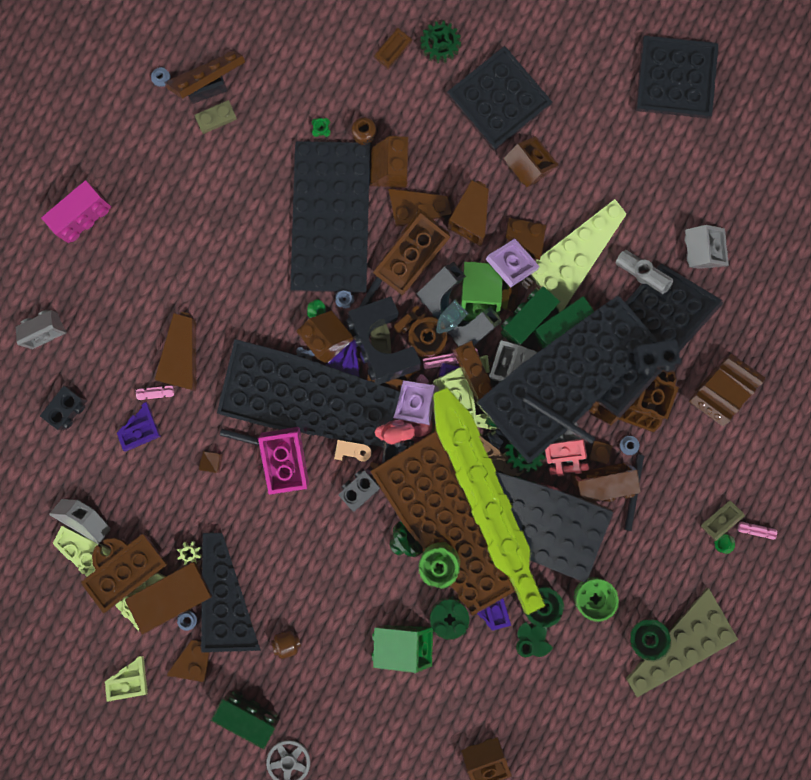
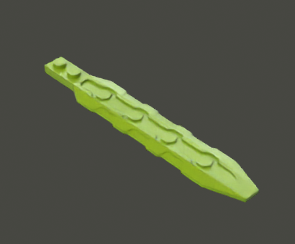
(488, 503)

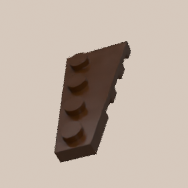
(199, 77)

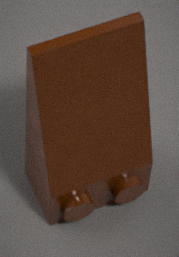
(412, 252)

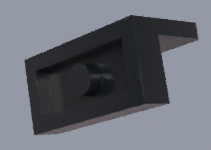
(210, 90)

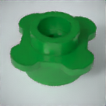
(321, 122)

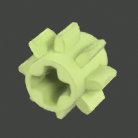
(194, 550)

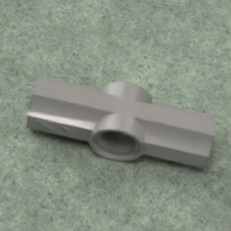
(653, 277)

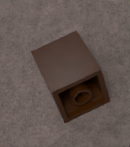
(389, 162)
(471, 213)

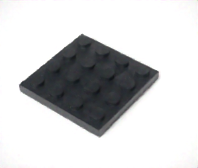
(677, 77)
(499, 98)

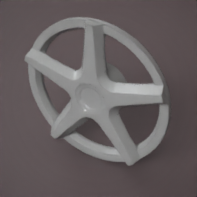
(288, 761)

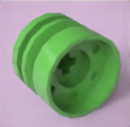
(604, 606)

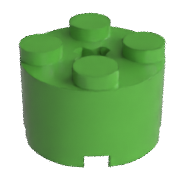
(436, 575)

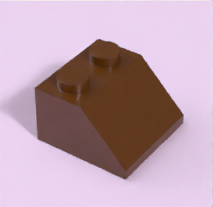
(530, 161)
(325, 335)
(486, 761)

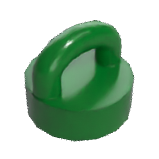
(315, 308)
(725, 544)

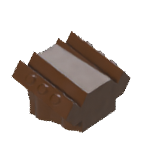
(726, 389)
(653, 403)

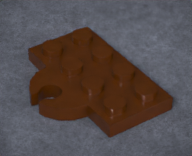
(121, 570)

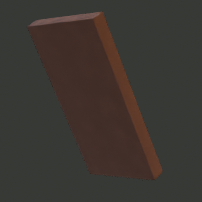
(168, 598)

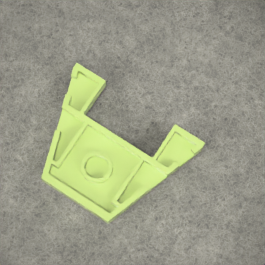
(459, 387)

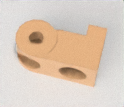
(360, 451)

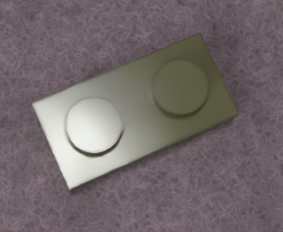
(215, 117)
(722, 520)

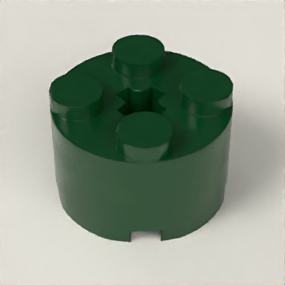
(553, 611)
(457, 626)
(639, 642)

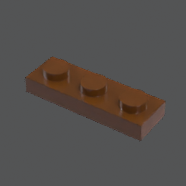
(473, 370)

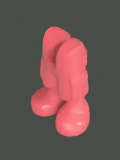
(402, 430)

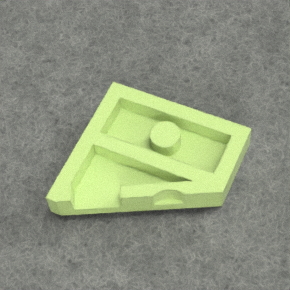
(127, 682)

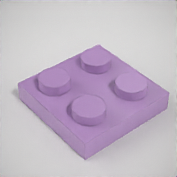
(512, 262)
(416, 402)

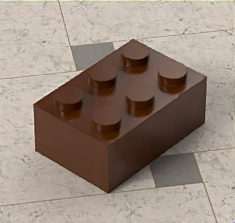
(607, 482)

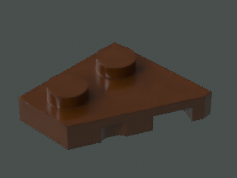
(527, 234)
(191, 663)

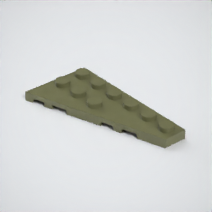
(693, 638)

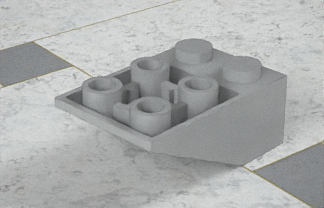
(508, 359)

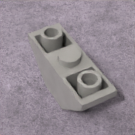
(81, 519)

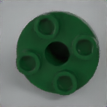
(404, 542)

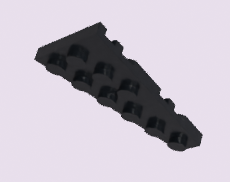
(224, 615)

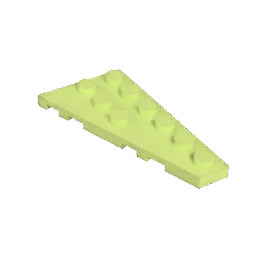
(572, 258)
(80, 550)

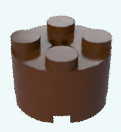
(424, 327)

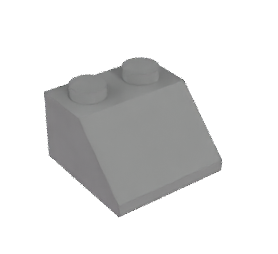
(706, 247)
(39, 330)

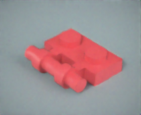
(567, 450)

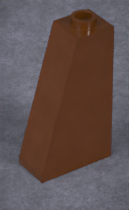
(179, 353)

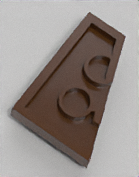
(407, 203)

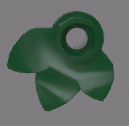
(535, 639)

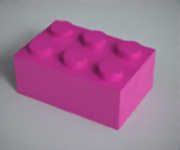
(76, 212)
(283, 460)

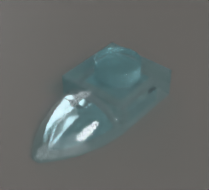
(451, 317)

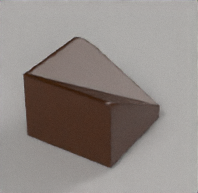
(210, 462)

